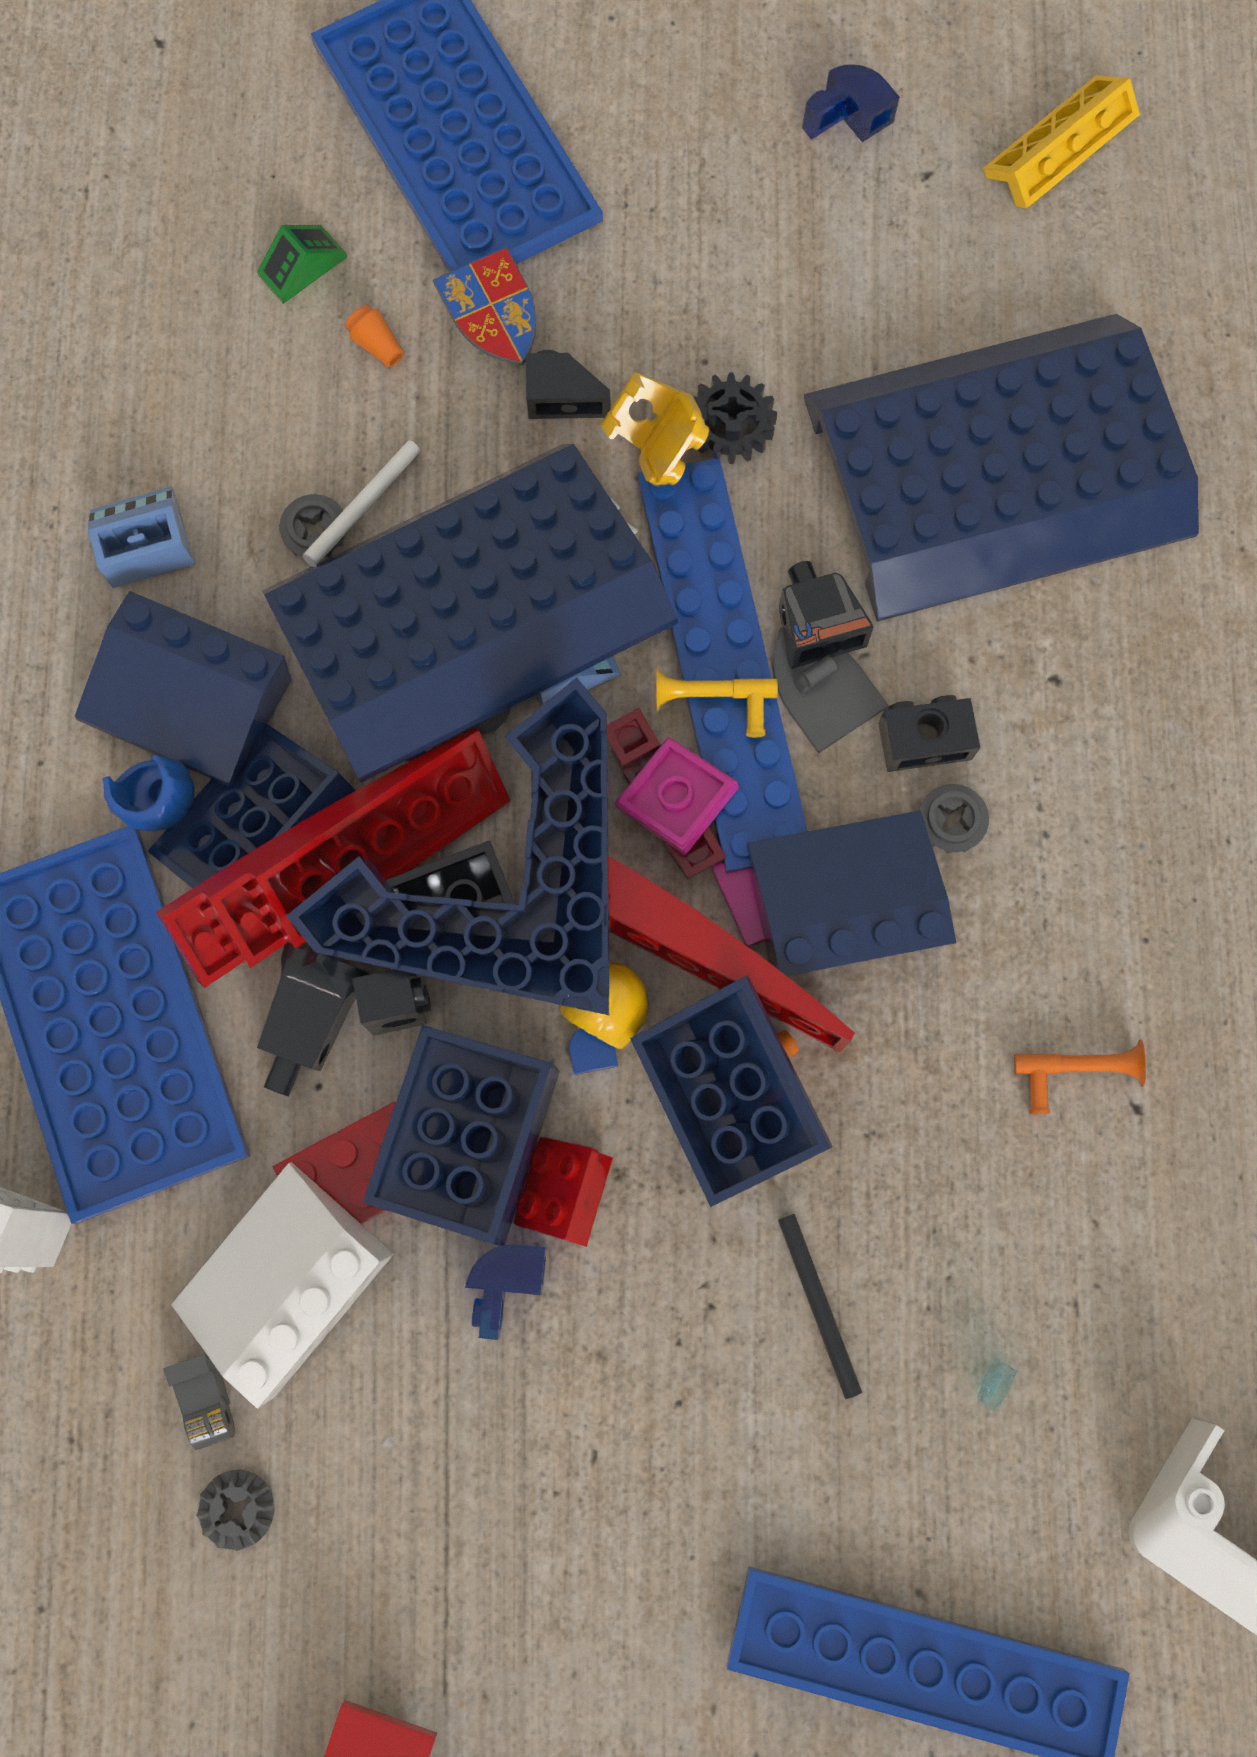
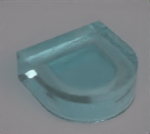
(995, 1384)

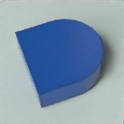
(590, 1053)

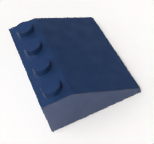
(182, 688)
(269, 796)
(850, 894)
(730, 1092)
(462, 1135)

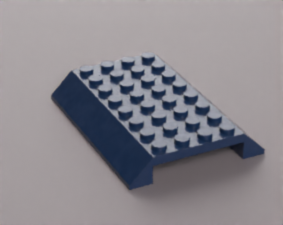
(1008, 464)
(469, 609)

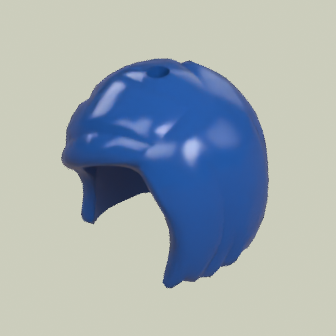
(135, 793)

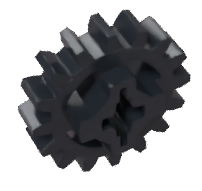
(751, 416)

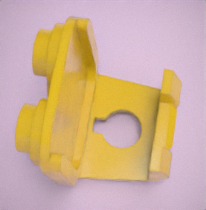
(665, 438)

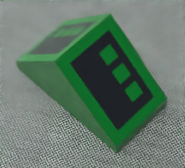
(298, 259)

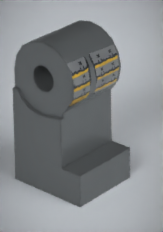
(201, 1401)

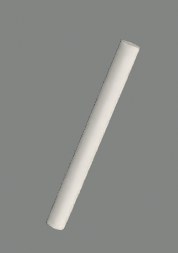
(361, 503)

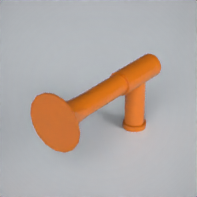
(1039, 1065)

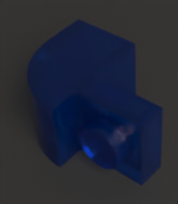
(852, 95)
(501, 1271)

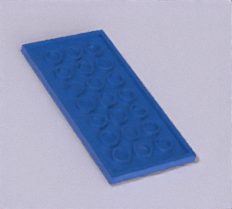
(456, 129)
(109, 1028)

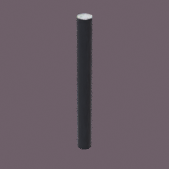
(820, 1306)

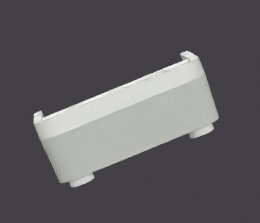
(1178, 1532)

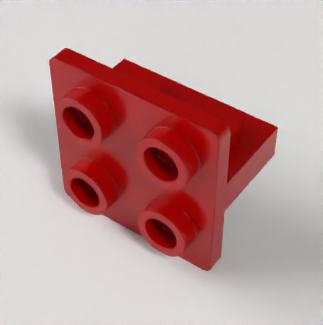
(563, 1190)

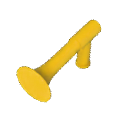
(751, 689)

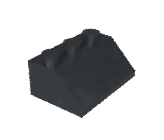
(463, 875)

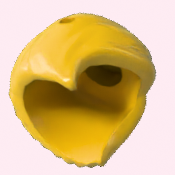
(627, 1009)

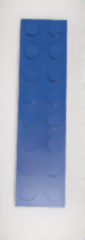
(926, 1669)

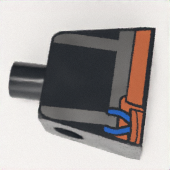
(820, 616)

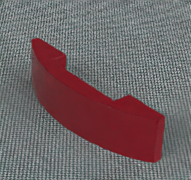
(632, 747)

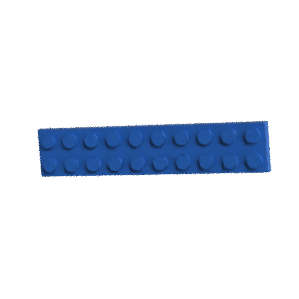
(722, 640)

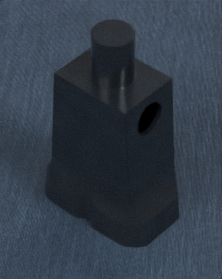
(306, 1013)

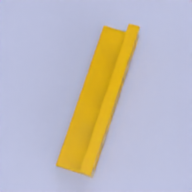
(1065, 138)

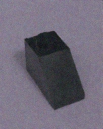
(563, 388)

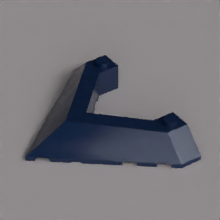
(558, 934)

